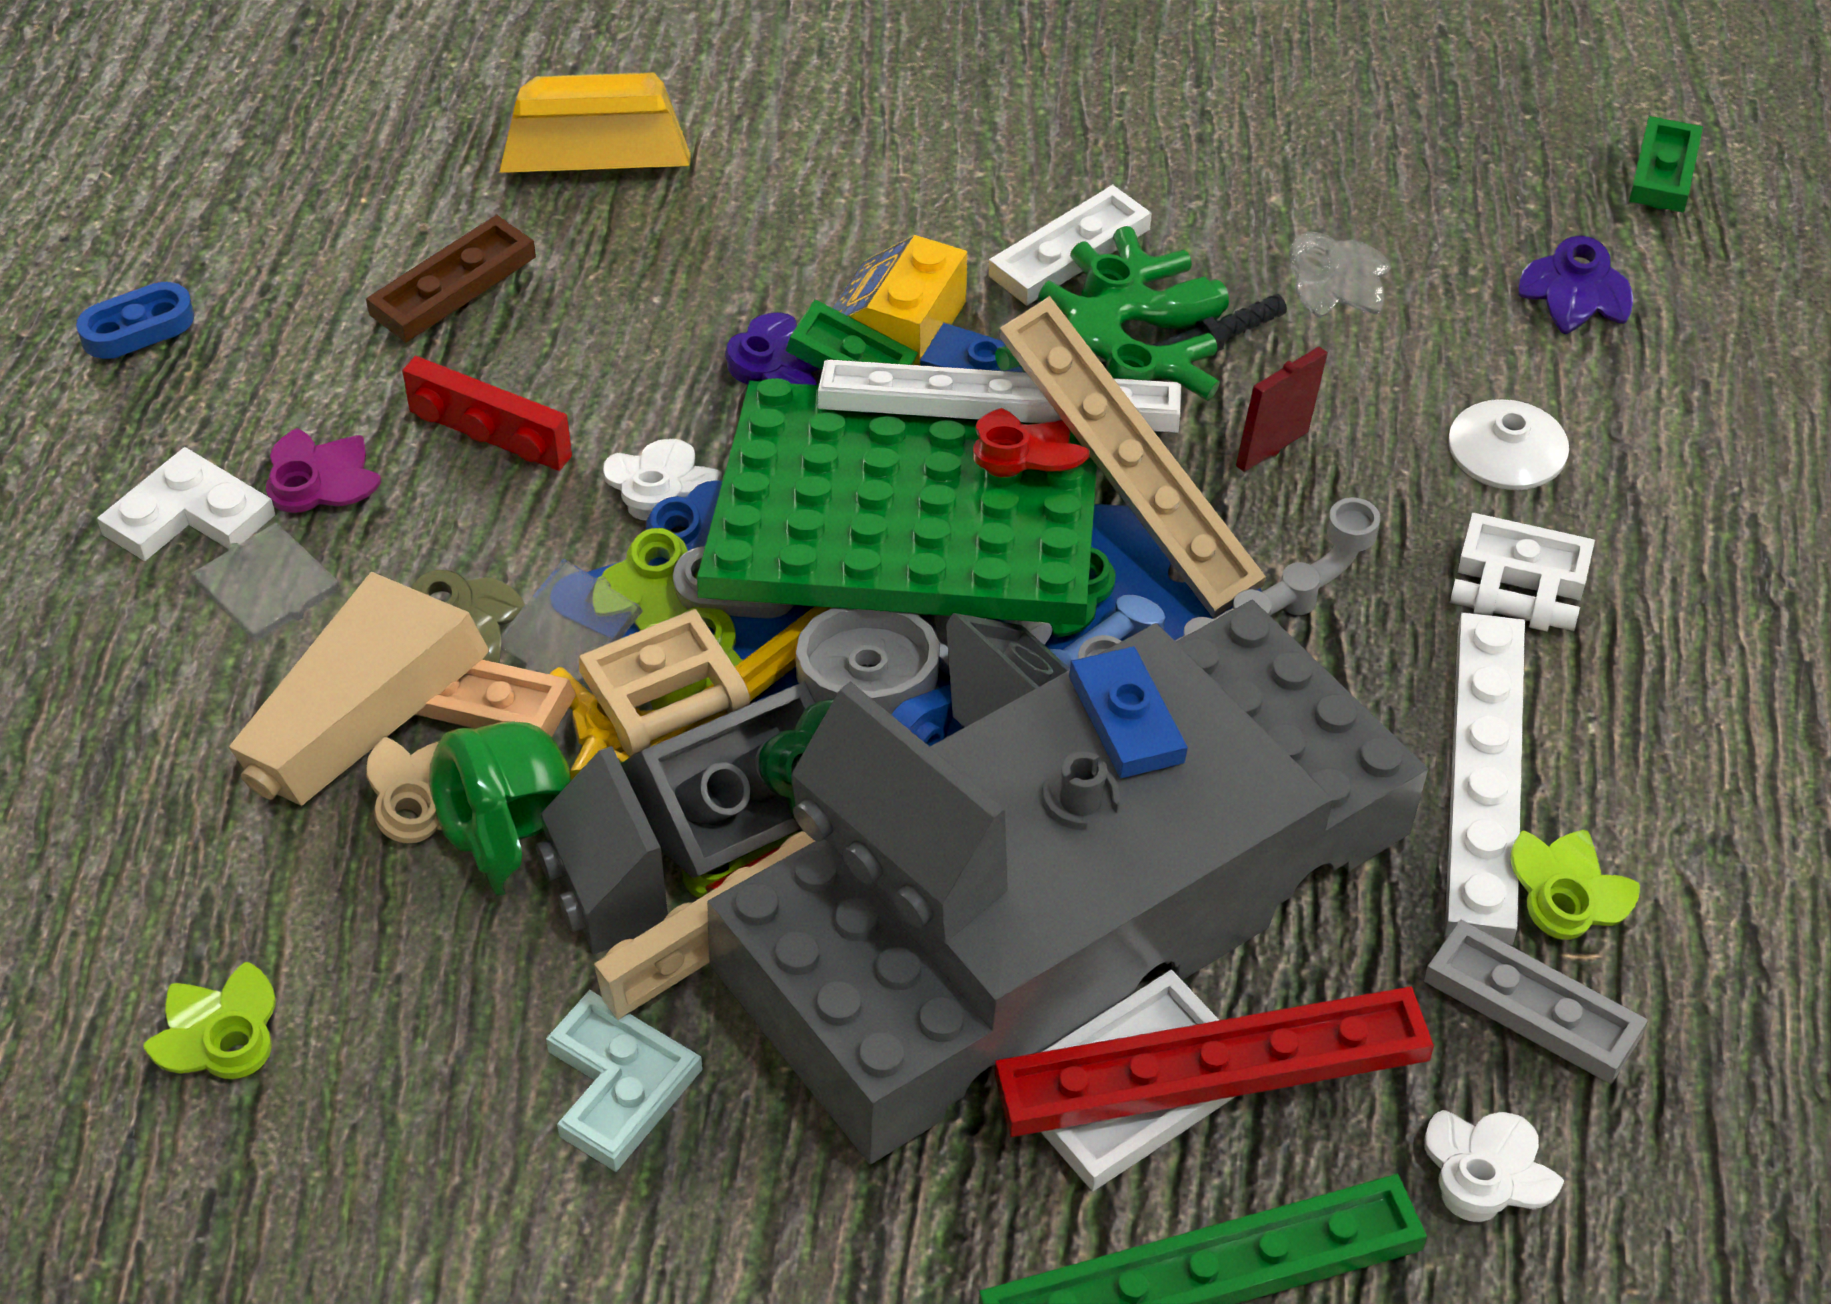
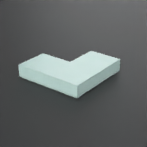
(634, 1074)

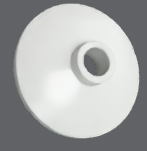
(1508, 444)

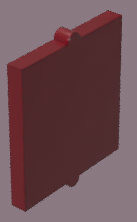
(1281, 408)

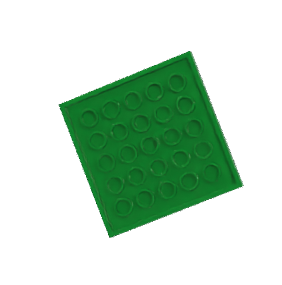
(891, 517)

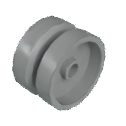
(878, 651)

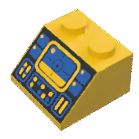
(908, 291)

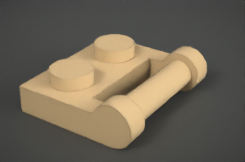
(654, 665)

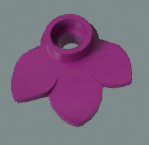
(318, 474)

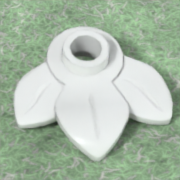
(659, 473)
(1489, 1165)

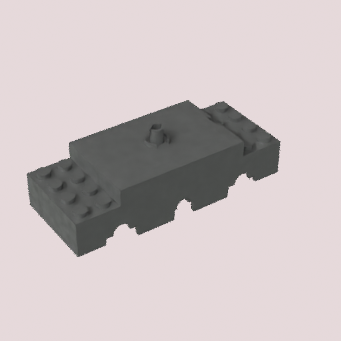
(1097, 875)

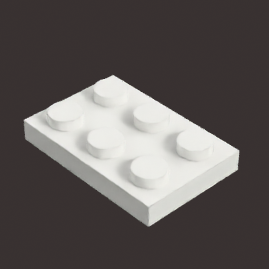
(1111, 1146)

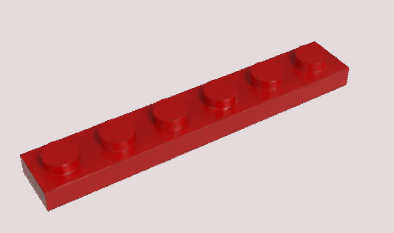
(1212, 1061)

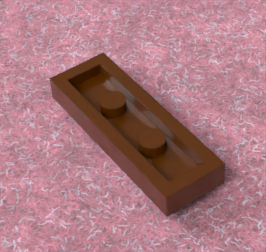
(450, 278)

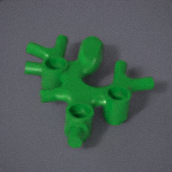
(1117, 294)

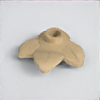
(402, 784)

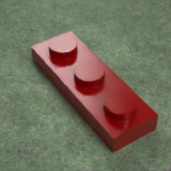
(487, 413)

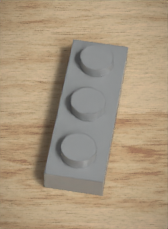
(1536, 1001)

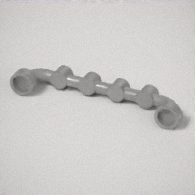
(1351, 529)

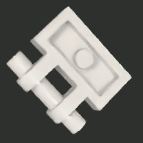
(1524, 558)

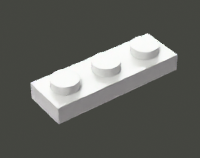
(1046, 252)

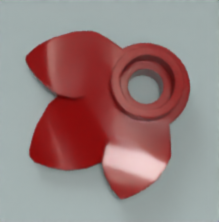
(1011, 447)

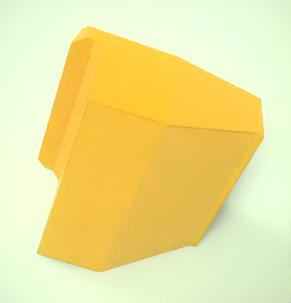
(593, 124)

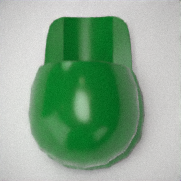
(492, 791)

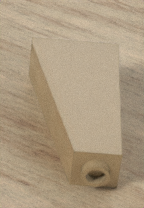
(355, 686)

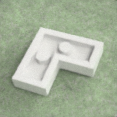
(184, 494)

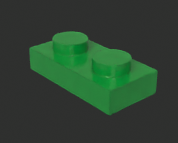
(1666, 164)
(832, 335)

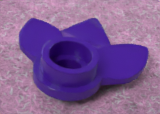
(1575, 288)
(762, 353)

